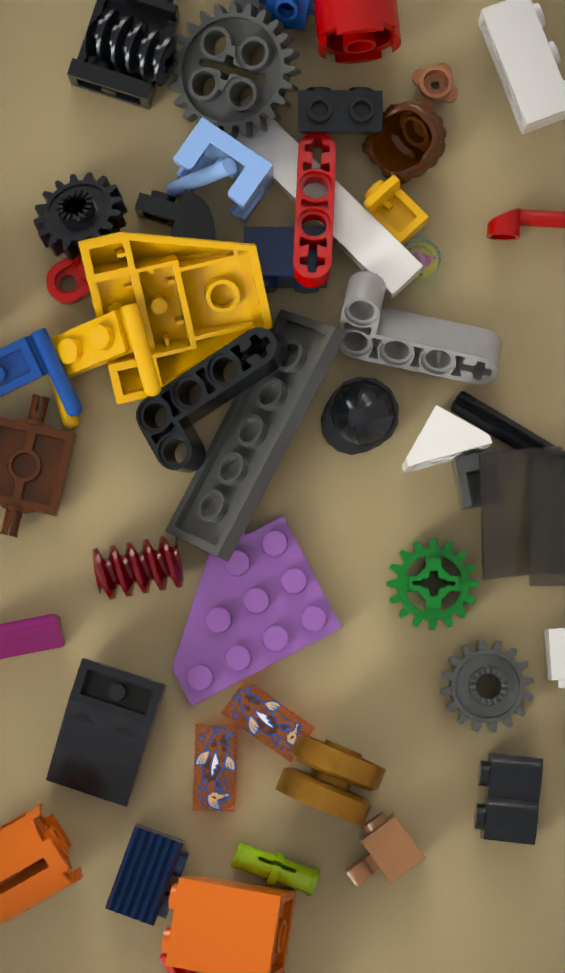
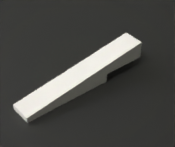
(353, 226)

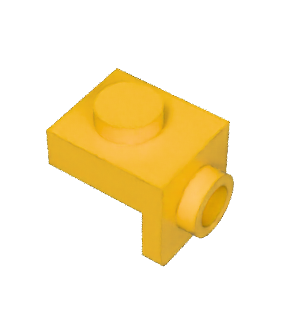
(395, 209)

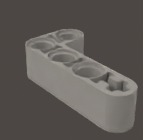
(413, 339)

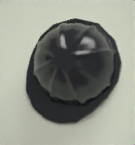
(360, 416)

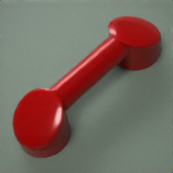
(508, 225)

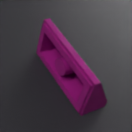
(31, 635)

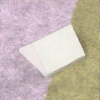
(443, 439)

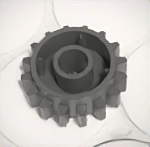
(509, 686)

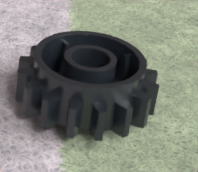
(79, 213)

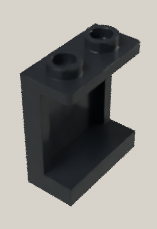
(117, 83)

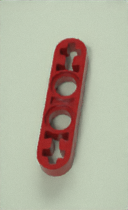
(314, 209)

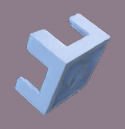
(211, 144)

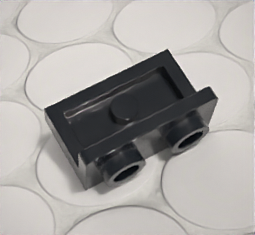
(340, 111)

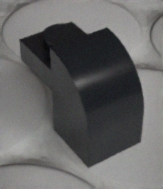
(188, 219)

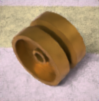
(329, 782)

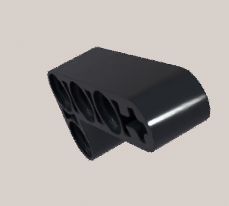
(215, 393)

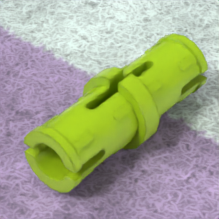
(275, 868)

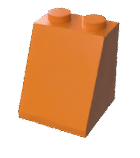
(228, 926)

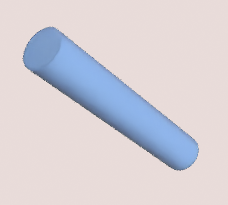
(202, 177)

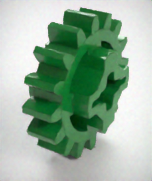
(432, 604)

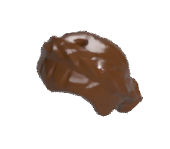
(408, 142)

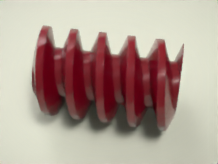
(138, 568)

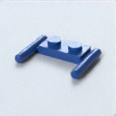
(32, 359)

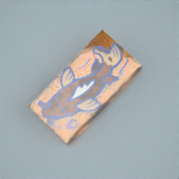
(266, 718)
(215, 767)

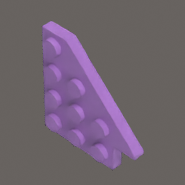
(251, 612)

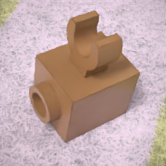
(388, 849)

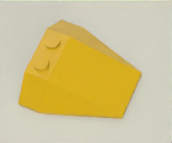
(188, 296)

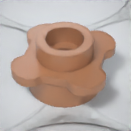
(440, 74)

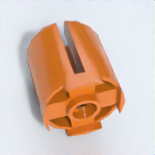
(33, 862)

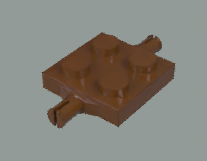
(32, 465)

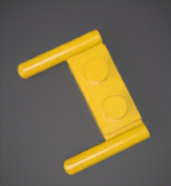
(104, 341)

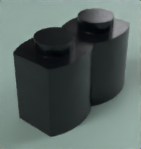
(509, 798)

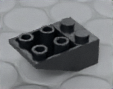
(105, 731)

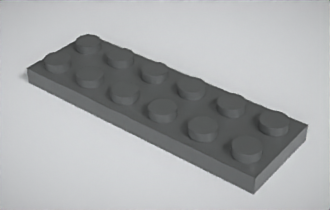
(254, 439)

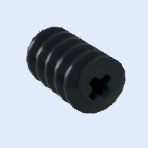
(132, 48)

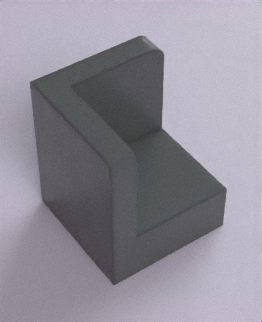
(467, 479)

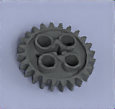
(245, 33)

